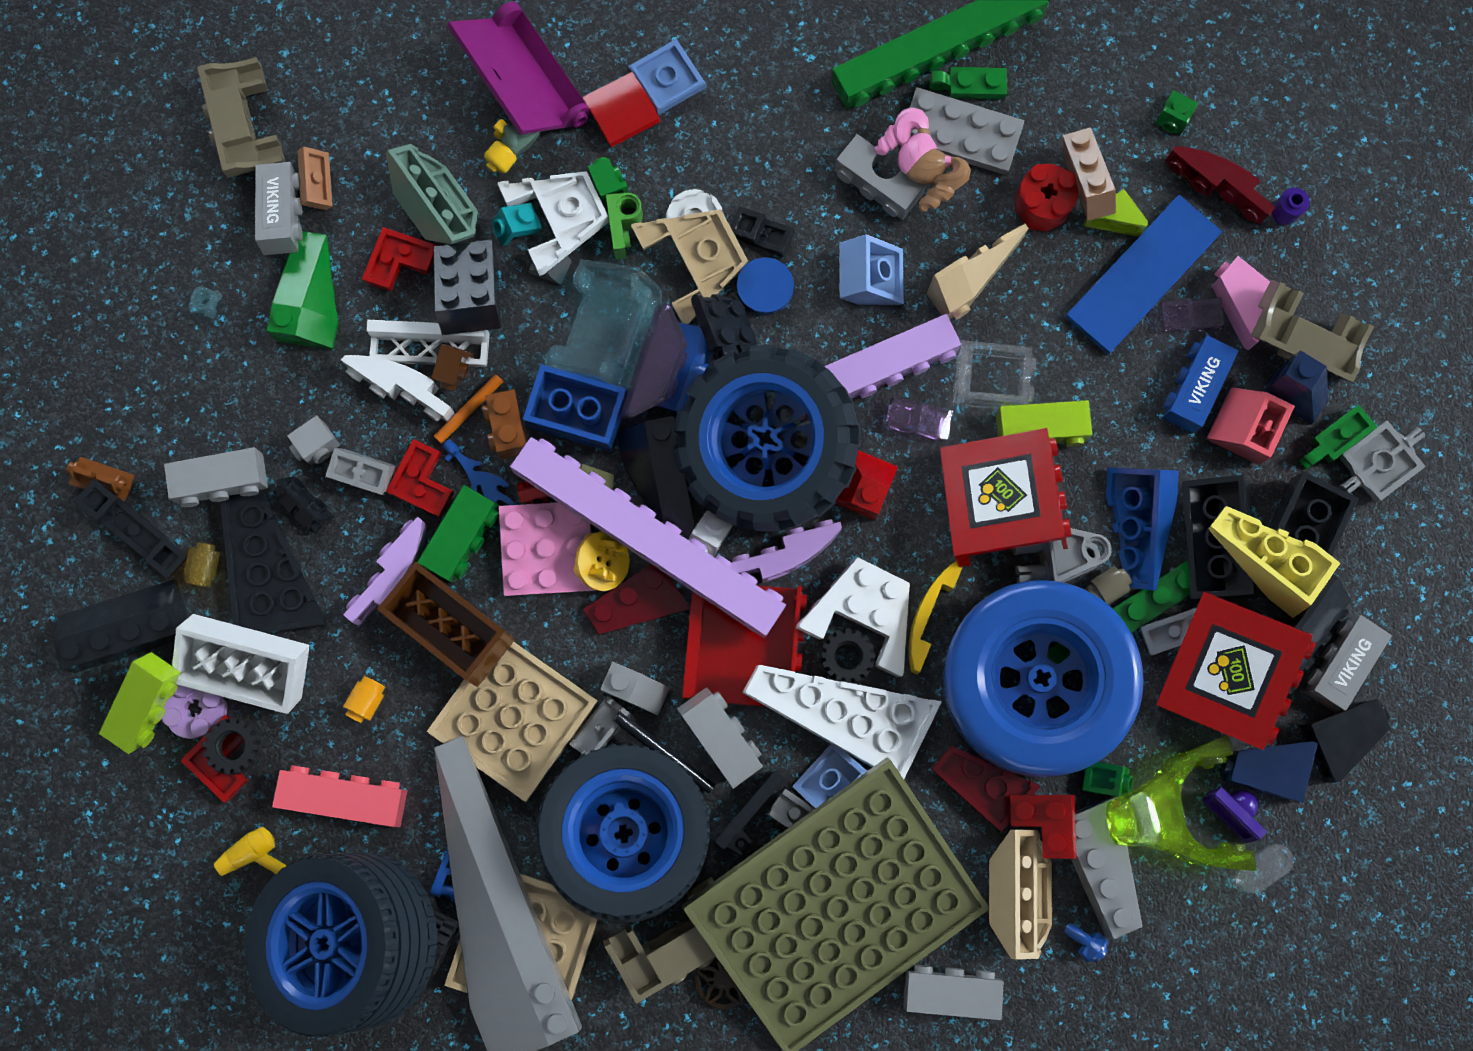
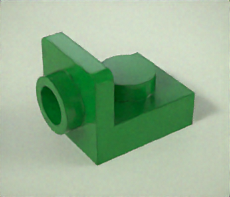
(1176, 113)
(1108, 779)

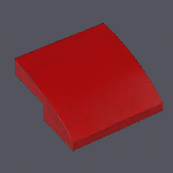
(621, 109)

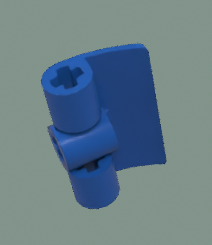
(697, 363)

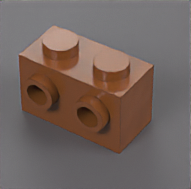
(507, 423)

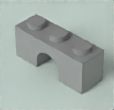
(894, 194)

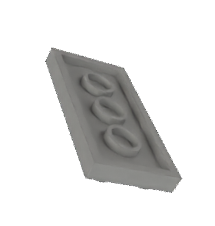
(970, 131)

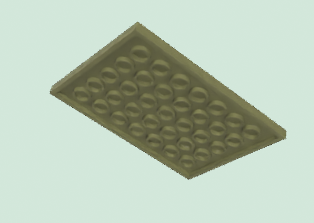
(836, 906)

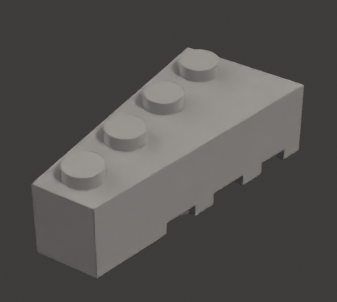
(1105, 872)

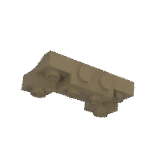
(228, 111)
(1289, 334)
(662, 959)

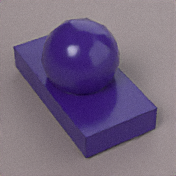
(1236, 812)

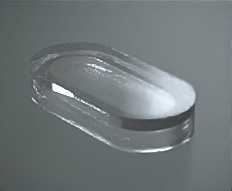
(1271, 864)

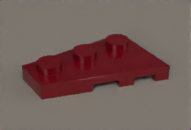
(637, 600)
(982, 784)

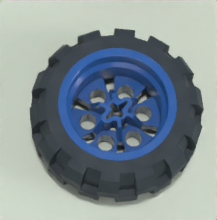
(740, 385)

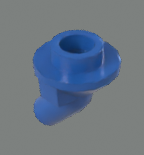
(1093, 945)

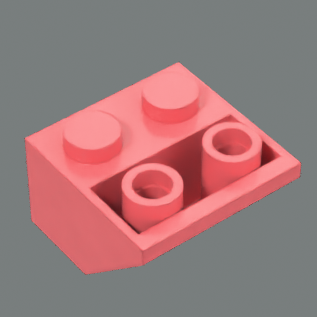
(1250, 424)

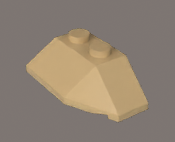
(1020, 894)

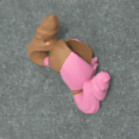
(921, 158)

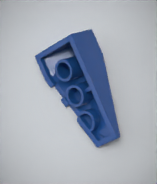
(1143, 515)

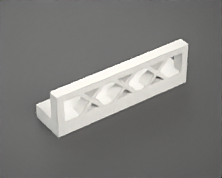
(423, 333)

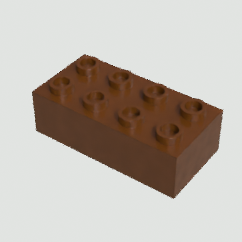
(446, 624)

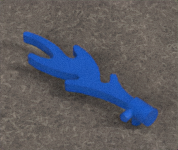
(488, 481)

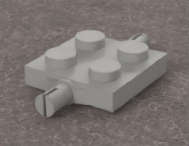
(1382, 461)

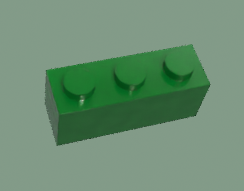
(459, 534)

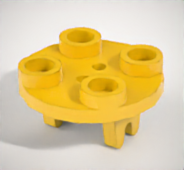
(596, 573)

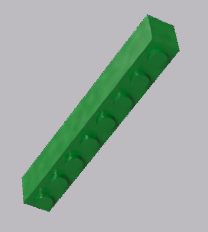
(931, 47)

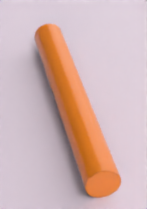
(472, 404)

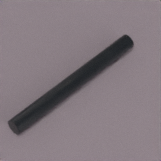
(651, 742)

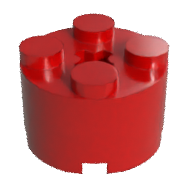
(1048, 182)

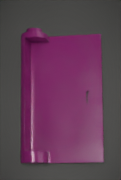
(520, 71)

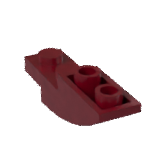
(1212, 172)

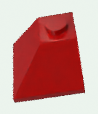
(868, 486)

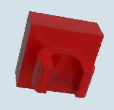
(528, 493)

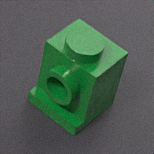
(606, 179)

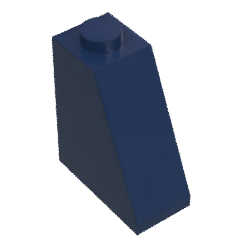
(1302, 384)
(1275, 771)

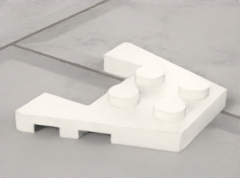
(569, 207)
(871, 600)

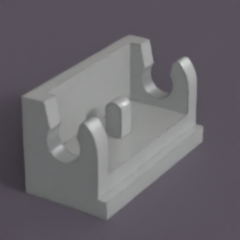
(360, 470)
(598, 728)

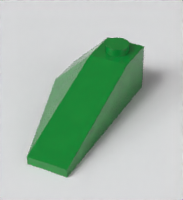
(305, 299)

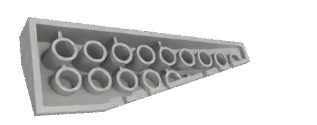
(506, 956)

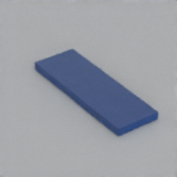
(1143, 274)

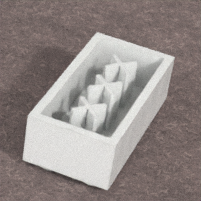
(240, 663)

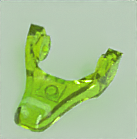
(1156, 819)

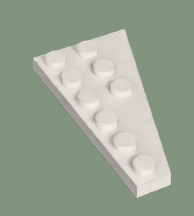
(850, 716)

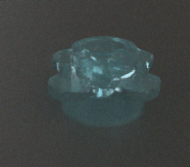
(199, 295)

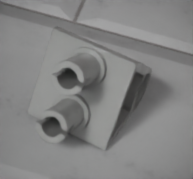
(1061, 563)

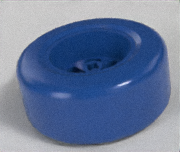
(1097, 647)

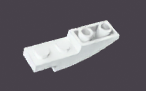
(392, 378)

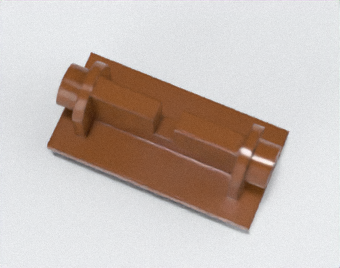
(85, 470)

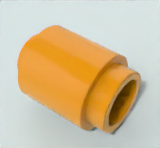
(364, 699)

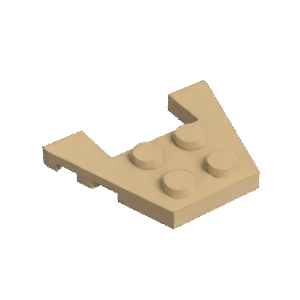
(705, 247)

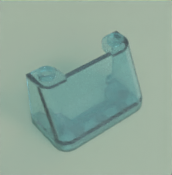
(608, 323)

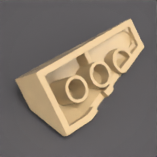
(963, 280)

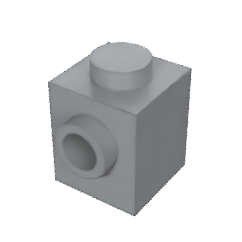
(312, 441)

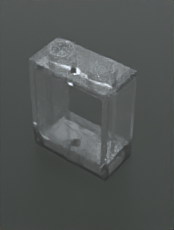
(962, 392)

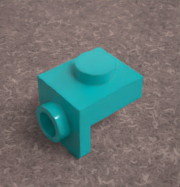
(515, 222)

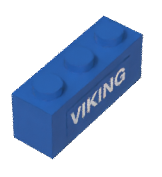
(1199, 383)

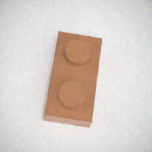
(314, 178)

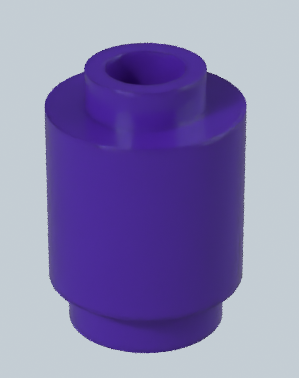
(1290, 206)

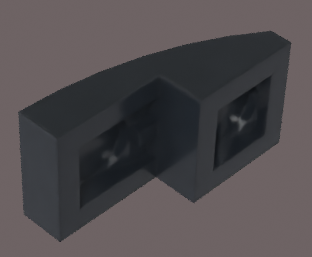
(761, 233)

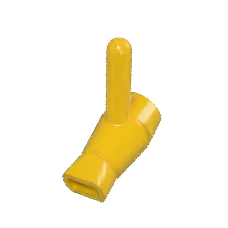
(249, 849)

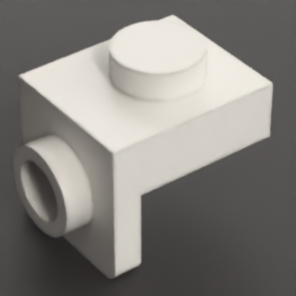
(711, 532)

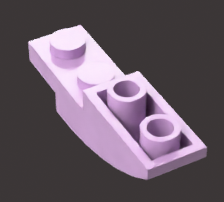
(797, 550)
(396, 560)

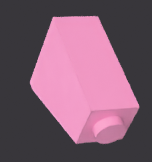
(1240, 295)

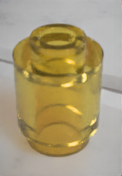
(201, 564)

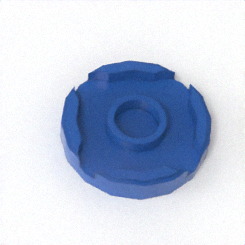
(765, 286)

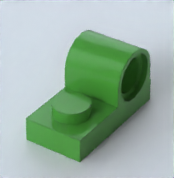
(621, 222)

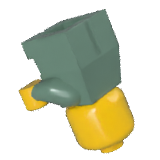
(504, 153)

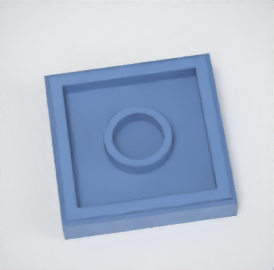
(667, 76)

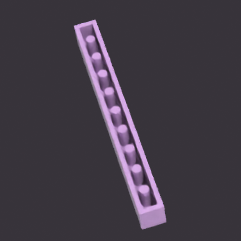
(648, 537)

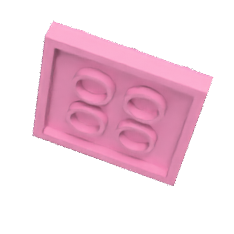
(540, 548)

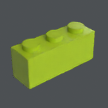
(1064, 420)
(140, 703)

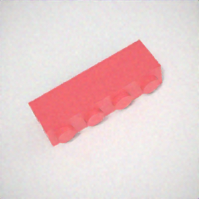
(340, 798)

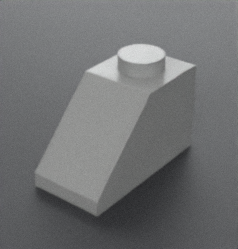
(634, 688)

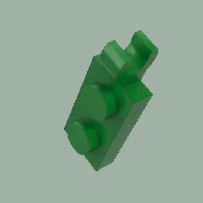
(971, 82)
(1339, 437)

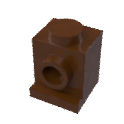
(451, 366)

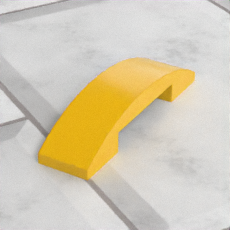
(918, 648)

